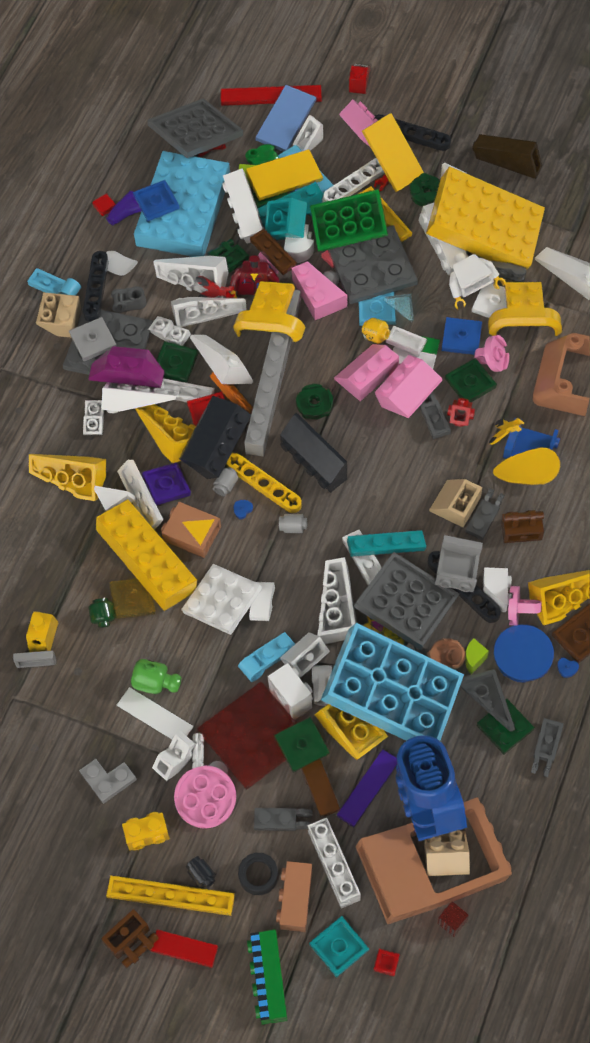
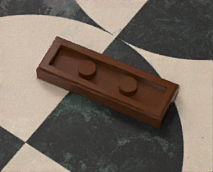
(273, 251)

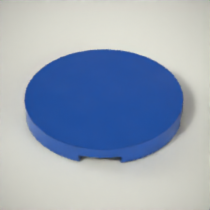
(523, 653)

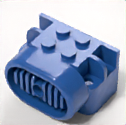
(429, 788)

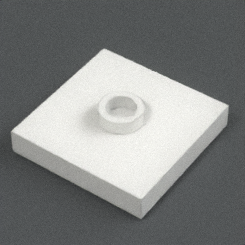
(489, 300)

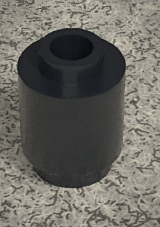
(201, 872)

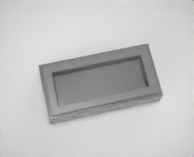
(34, 659)

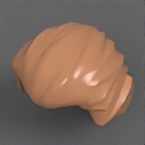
(448, 652)

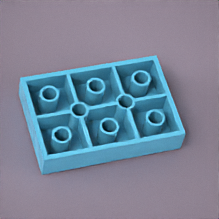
(199, 193)
(391, 685)

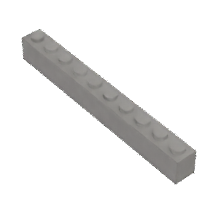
(270, 386)

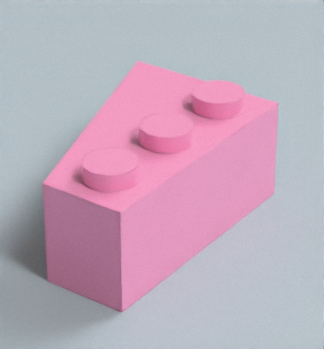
(358, 118)
(318, 291)

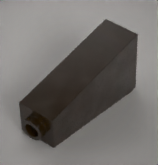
(509, 153)

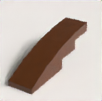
(320, 788)

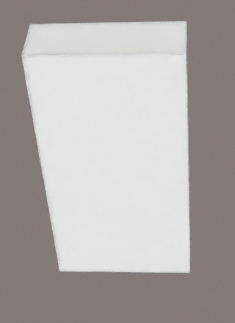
(406, 340)

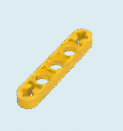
(267, 490)

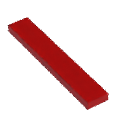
(262, 95)

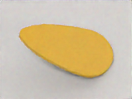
(529, 467)

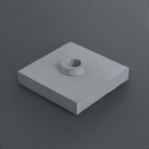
(92, 339)

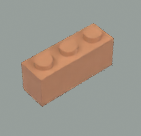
(295, 896)

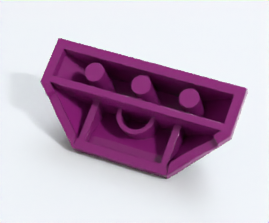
(127, 367)

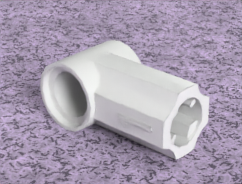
(320, 678)

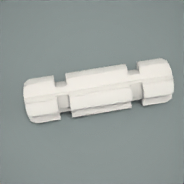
(198, 750)

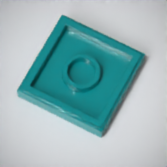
(339, 946)

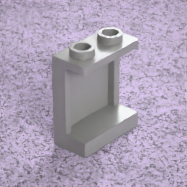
(458, 563)

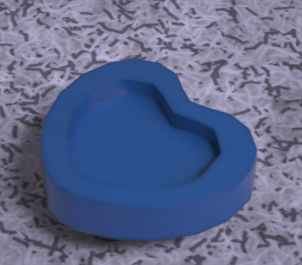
(242, 508)
(567, 668)

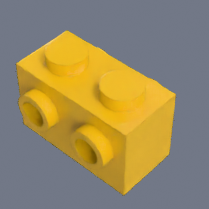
(145, 831)

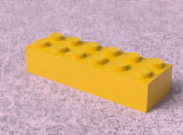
(146, 554)

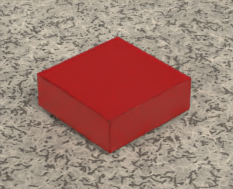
(103, 204)
(386, 962)

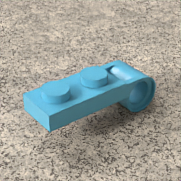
(51, 284)
(266, 656)

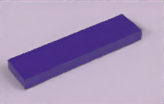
(367, 788)

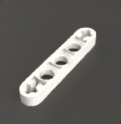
(357, 175)

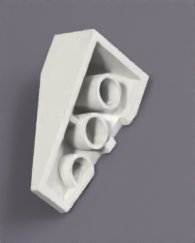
(567, 268)
(187, 269)
(201, 309)
(222, 361)
(124, 397)

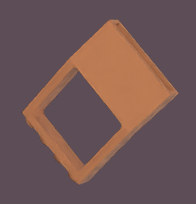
(400, 875)

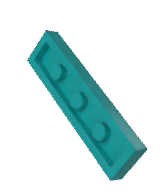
(386, 543)

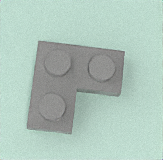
(106, 784)

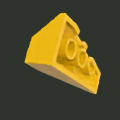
(70, 473)

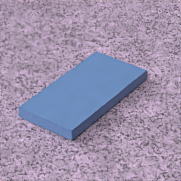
(286, 118)

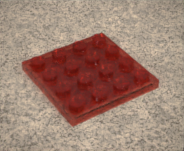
(245, 734)

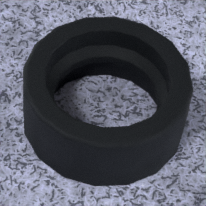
(246, 862)

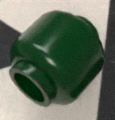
(101, 612)

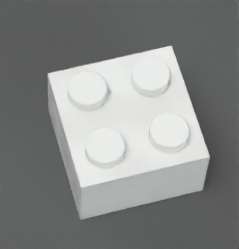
(290, 690)

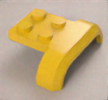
(524, 308)
(270, 310)

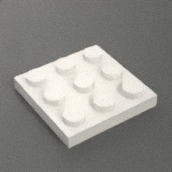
(221, 599)

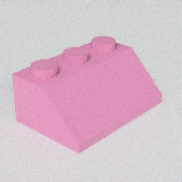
(368, 370)
(407, 386)

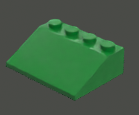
(348, 220)

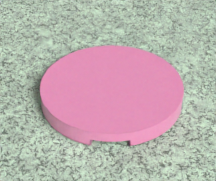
(205, 797)

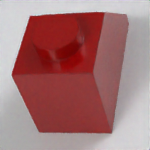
(358, 78)

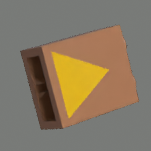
(191, 529)

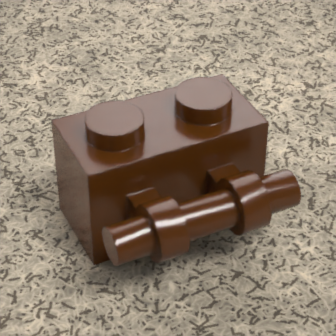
(522, 526)
(126, 934)

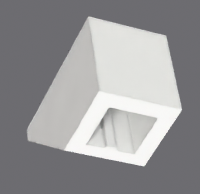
(496, 586)

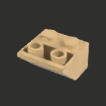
(59, 313)
(457, 501)
(447, 854)

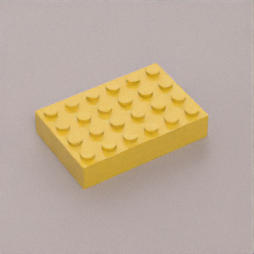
(485, 219)

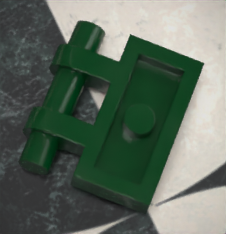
(234, 255)

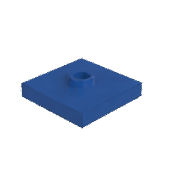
(156, 200)
(461, 335)

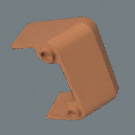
(550, 389)

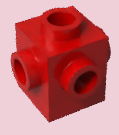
(457, 417)

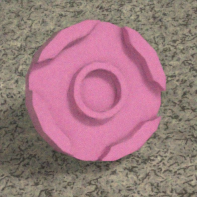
(493, 354)
(519, 606)

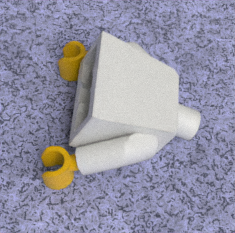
(471, 275)

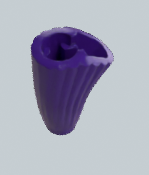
(124, 208)

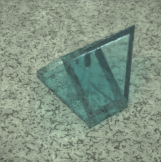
(402, 305)

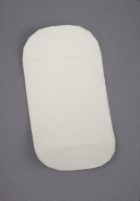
(119, 264)

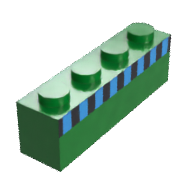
(268, 977)

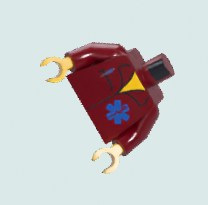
(247, 278)

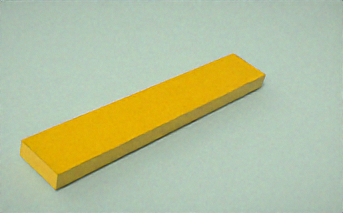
(170, 895)

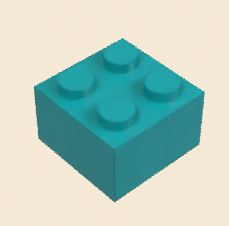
(286, 218)

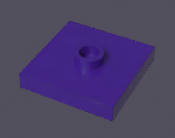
(166, 483)

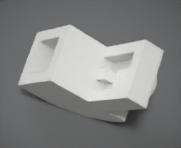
(300, 248)
(175, 757)

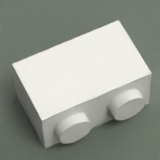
(305, 653)

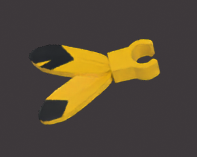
(505, 428)

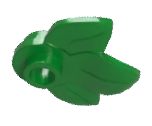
(261, 155)

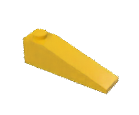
(168, 432)
(560, 594)

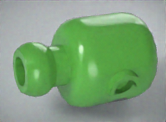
(153, 677)

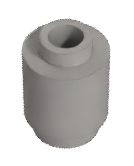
(225, 482)
(292, 523)

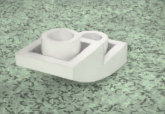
(168, 331)
(93, 418)
(262, 605)

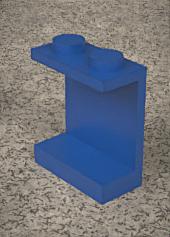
(528, 440)

